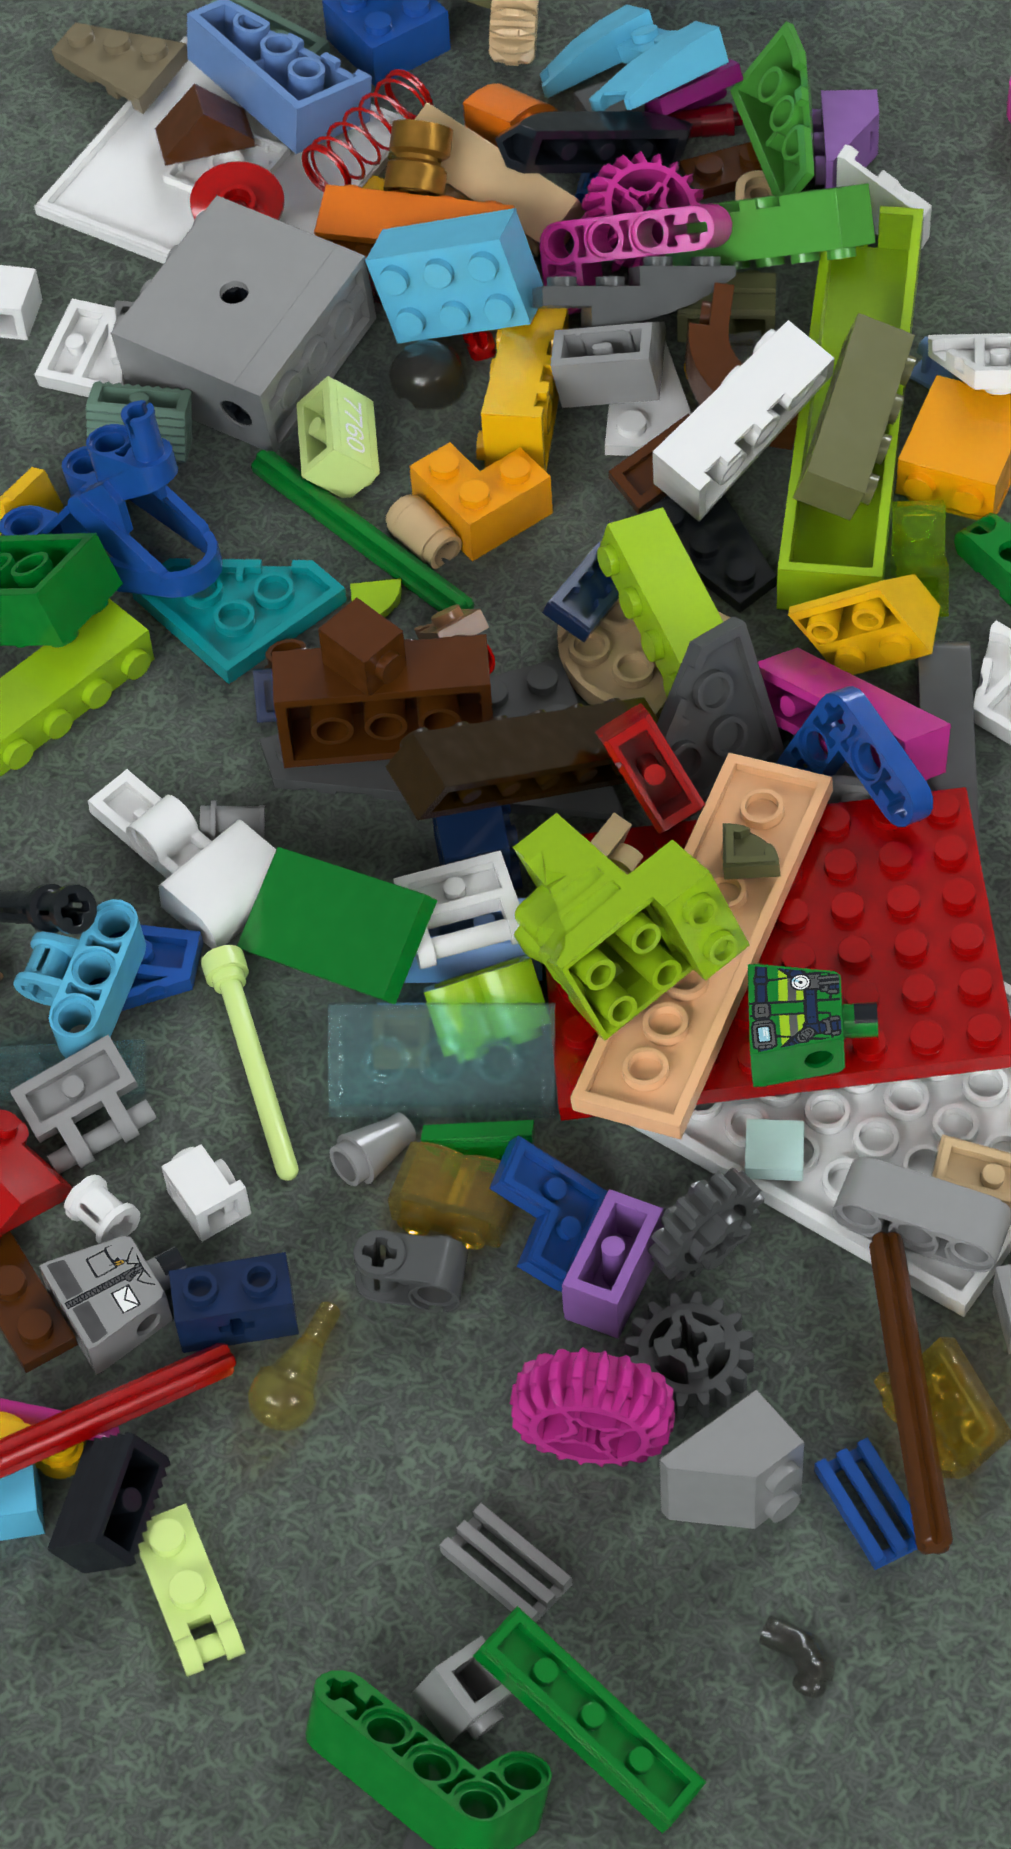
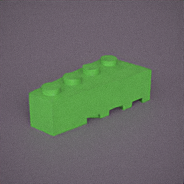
(793, 226)

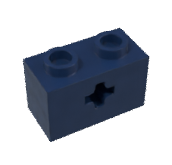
(233, 1302)

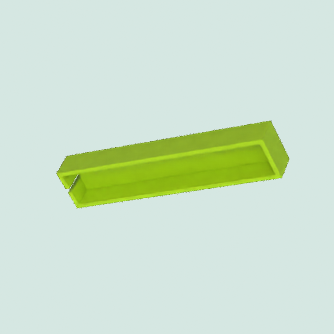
(819, 549)

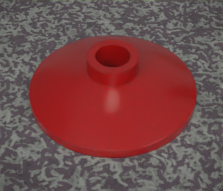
(240, 183)

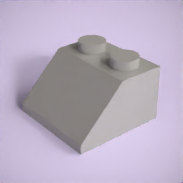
(735, 1469)

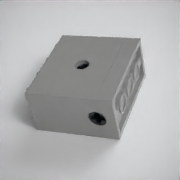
(246, 321)

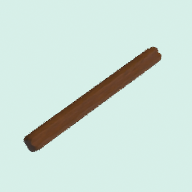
(910, 1394)

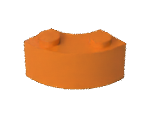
(498, 108)

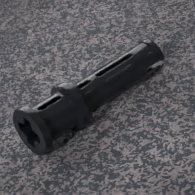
(50, 908)

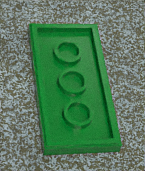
(337, 924)

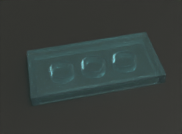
(441, 1059)

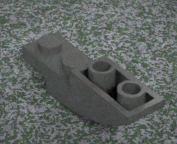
(652, 291)

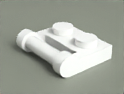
(465, 892)

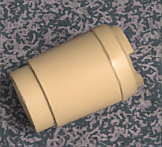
(423, 530)

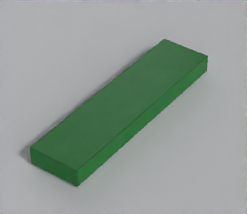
(589, 1719)

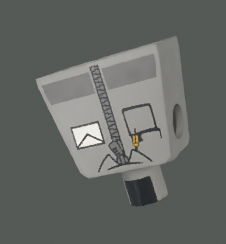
(111, 1296)

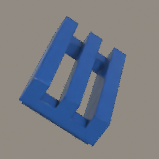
(846, 1461)

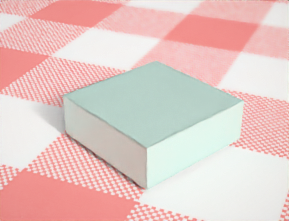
(774, 1149)

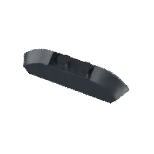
(590, 140)

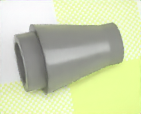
(370, 1149)

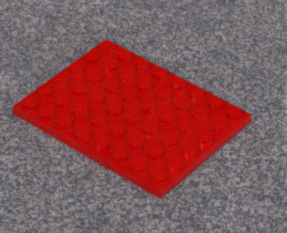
(899, 923)

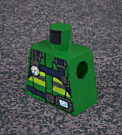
(801, 1023)

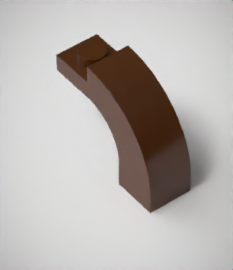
(711, 357)

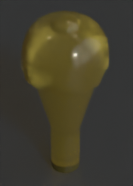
(284, 1392)

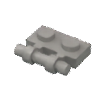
(73, 1091)

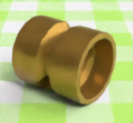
(419, 153)

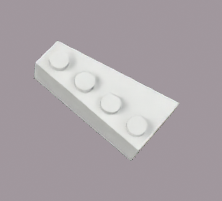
(740, 419)

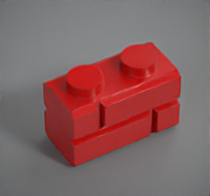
(650, 768)

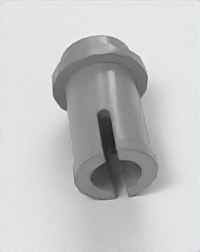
(217, 819)

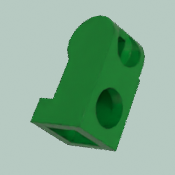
(988, 551)

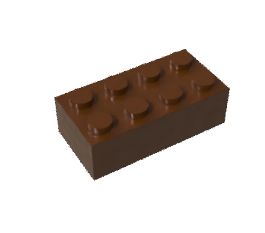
(334, 723)

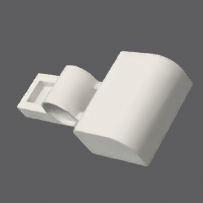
(207, 881)

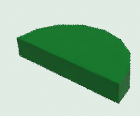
(479, 1138)

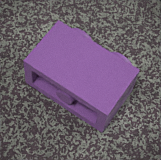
(611, 1264)

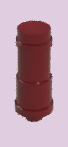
(711, 120)

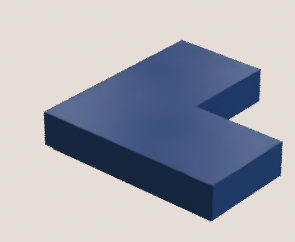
(557, 1198)

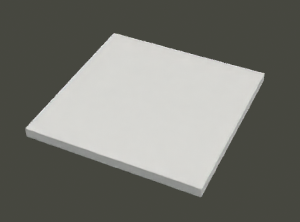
(137, 203)

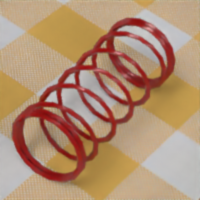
(320, 182)

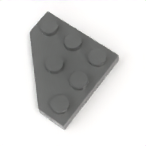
(719, 706)

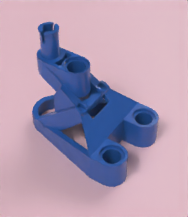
(120, 466)

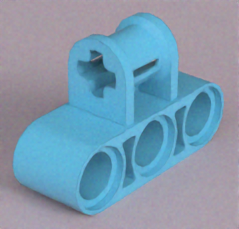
(64, 967)

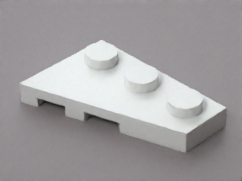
(637, 423)

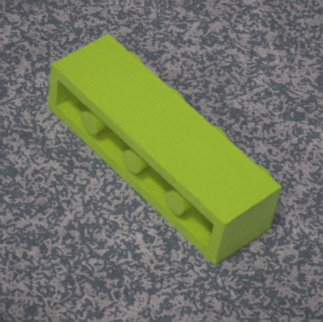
(657, 588)
(64, 682)

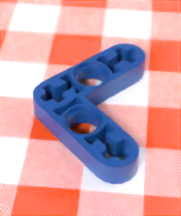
(902, 798)

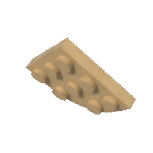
(612, 663)

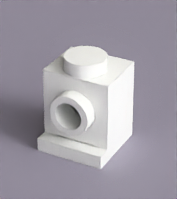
(205, 1191)

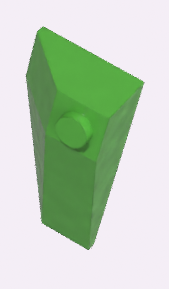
(778, 112)

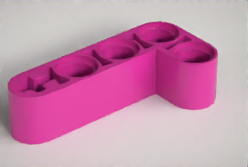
(634, 240)

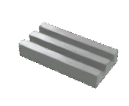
(470, 1533)

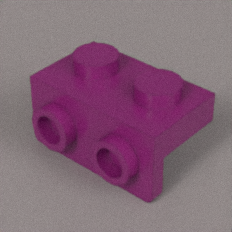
(699, 91)

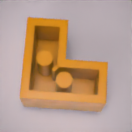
(483, 504)

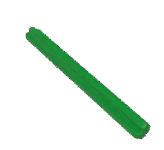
(358, 533)

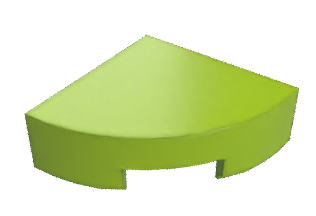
(379, 595)

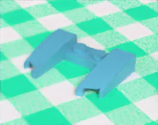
(654, 58)

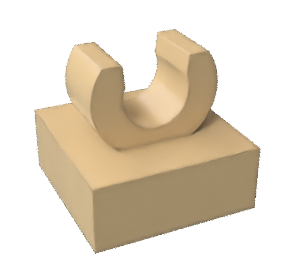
(611, 843)

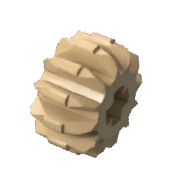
(513, 31)

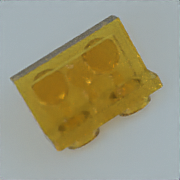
(963, 1412)

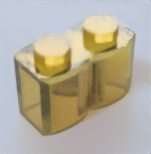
(449, 1195)

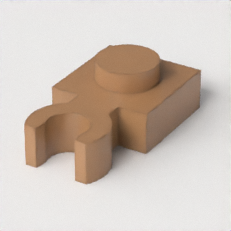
(453, 622)

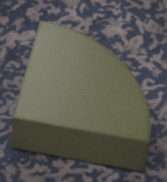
(747, 854)

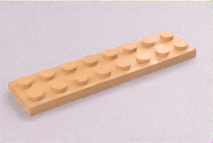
(663, 1056)

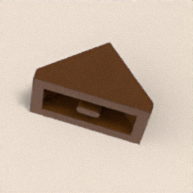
(202, 127)

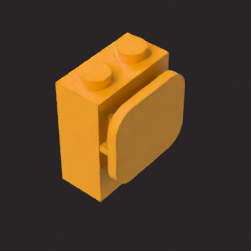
(958, 450)

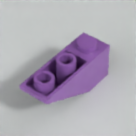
(847, 119)

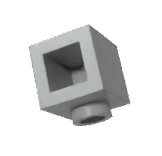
(462, 1696)

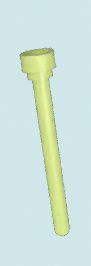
(227, 972)

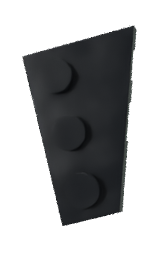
(722, 552)

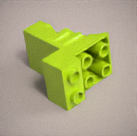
(617, 935)

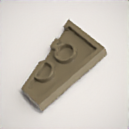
(121, 61)

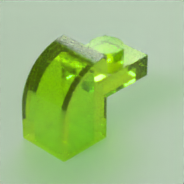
(920, 546)

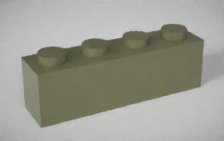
(855, 416)

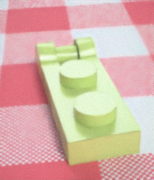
(187, 1590)

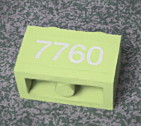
(337, 438)

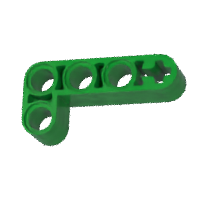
(422, 1776)

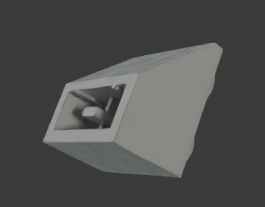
(608, 364)

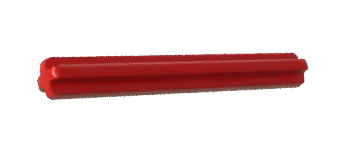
(114, 1407)

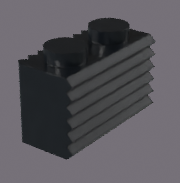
(109, 1503)

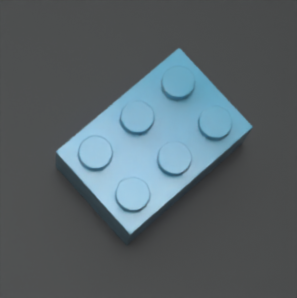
(455, 276)

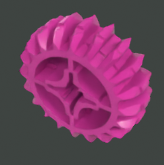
(616, 194)
(592, 1407)

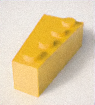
(522, 391)

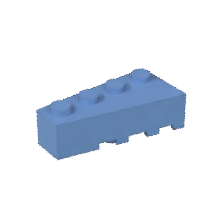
(274, 74)

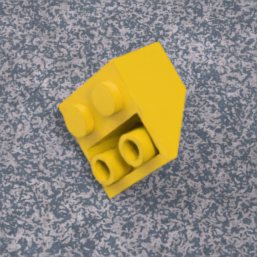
(871, 624)

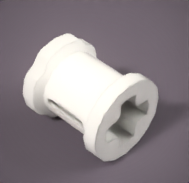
(100, 1209)

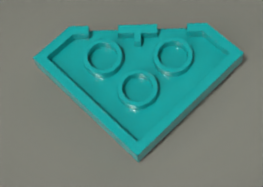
(246, 610)

